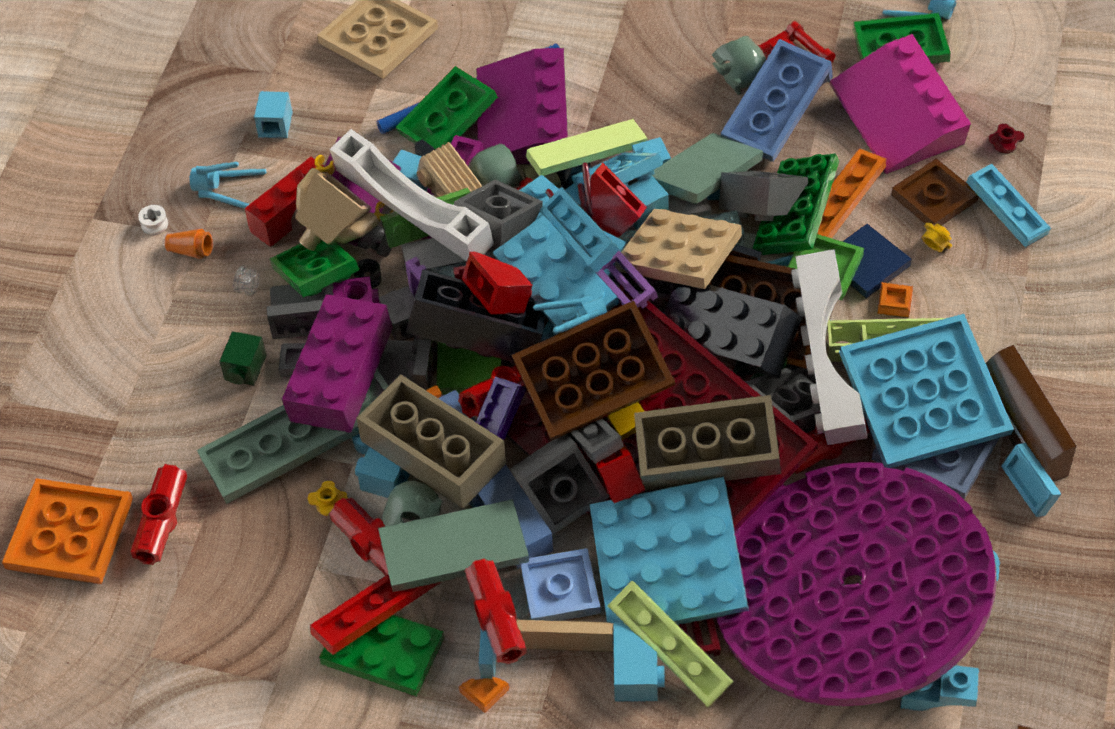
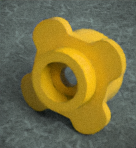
(936, 237)
(323, 505)

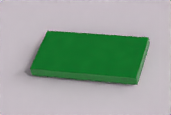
(801, 224)

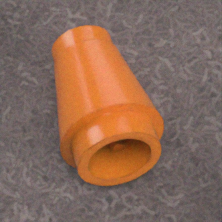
(190, 243)

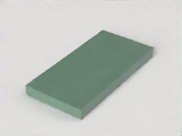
(698, 169)
(448, 543)

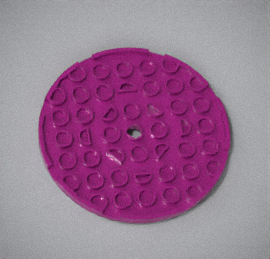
(919, 595)

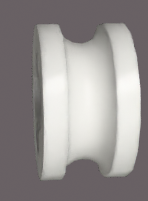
(151, 212)

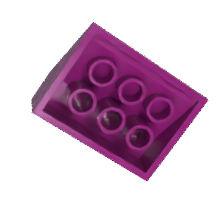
(528, 104)

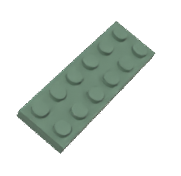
(271, 448)

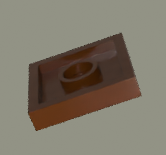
(934, 193)

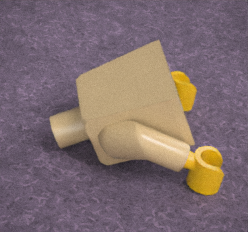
(331, 209)

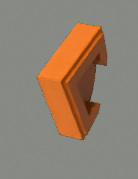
(484, 691)

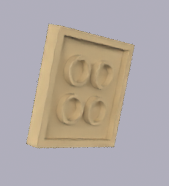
(377, 34)
(680, 247)

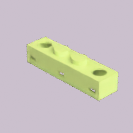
(861, 330)

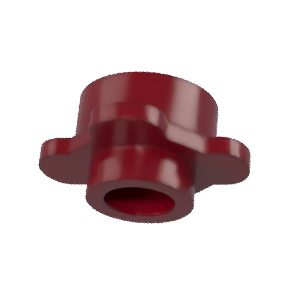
(1006, 139)

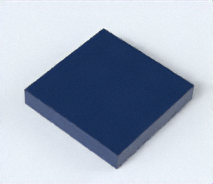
(880, 261)

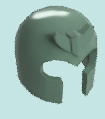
(744, 63)
(496, 164)
(411, 501)

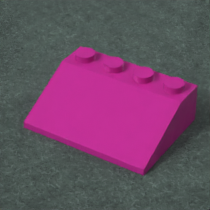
(901, 105)

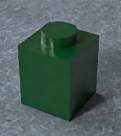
(243, 358)

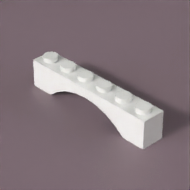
(448, 224)
(839, 403)

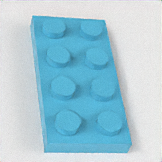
(553, 270)

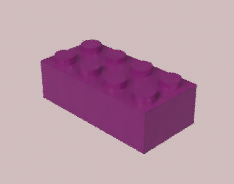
(337, 363)

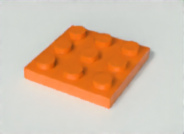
(68, 531)

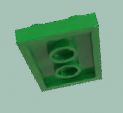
(926, 29)
(447, 109)
(313, 270)
(390, 654)

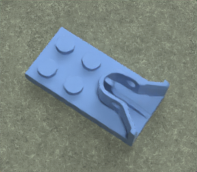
(777, 98)

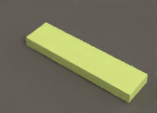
(585, 147)
(671, 644)

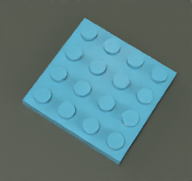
(925, 391)
(675, 548)

